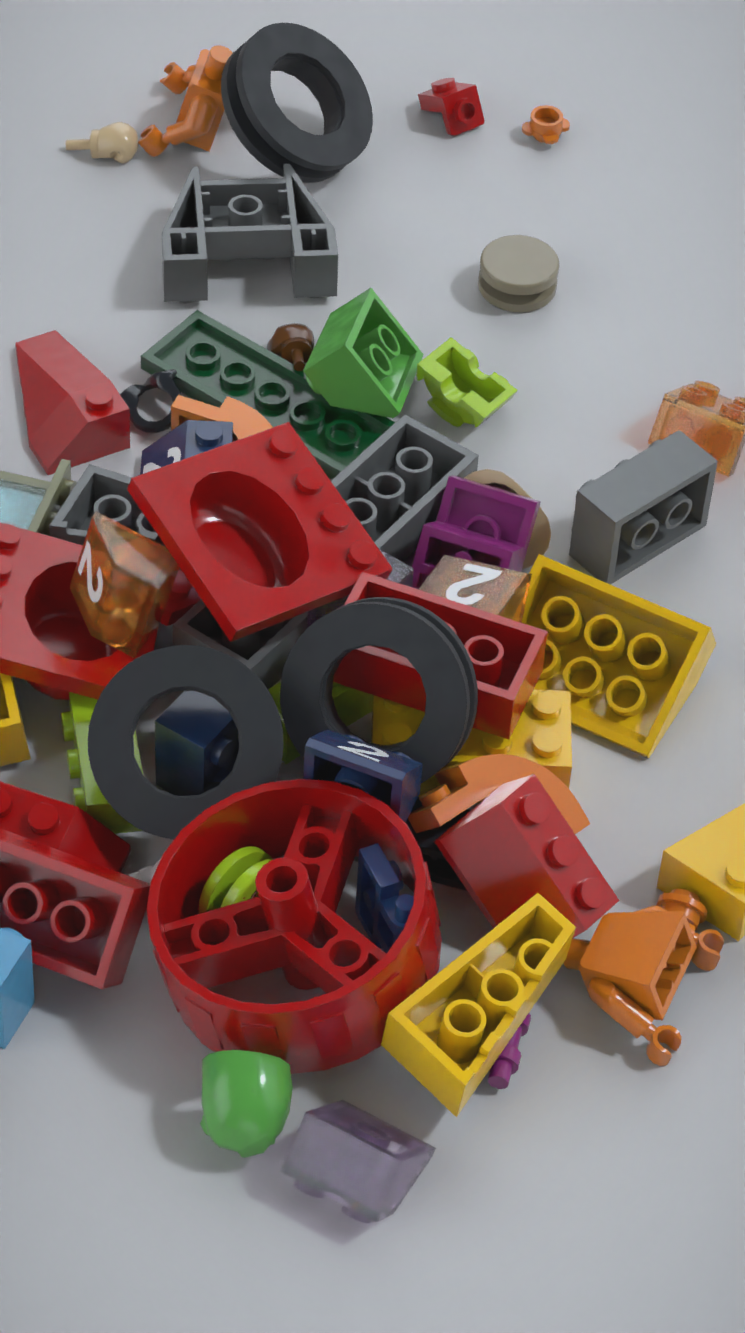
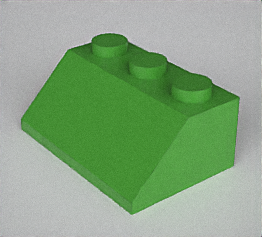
(363, 358)

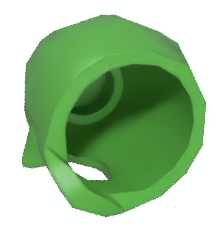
(245, 1099)

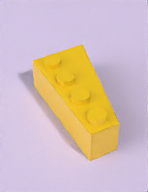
(713, 868)
(473, 1006)

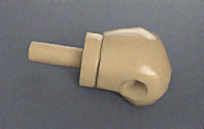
(112, 141)

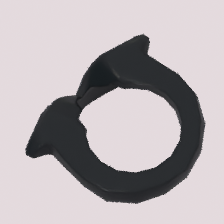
(160, 380)

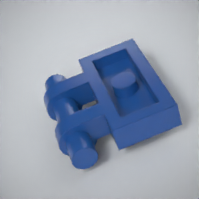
(378, 898)

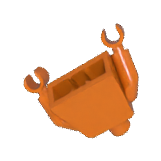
(200, 108)
(637, 966)

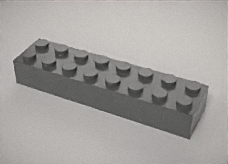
(392, 493)

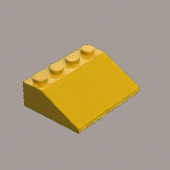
(615, 653)

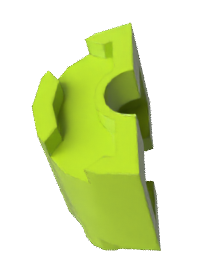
(458, 386)

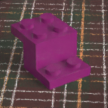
(477, 526)

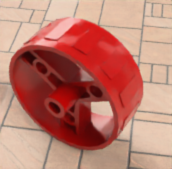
(290, 924)

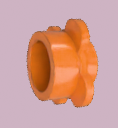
(546, 124)

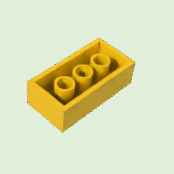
(540, 733)

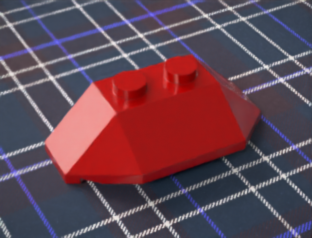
(60, 827)

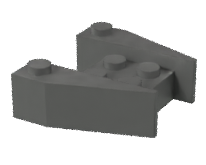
(247, 222)

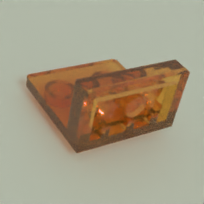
(707, 419)

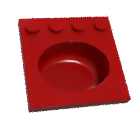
(258, 530)
(42, 624)

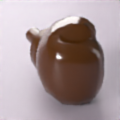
(293, 343)

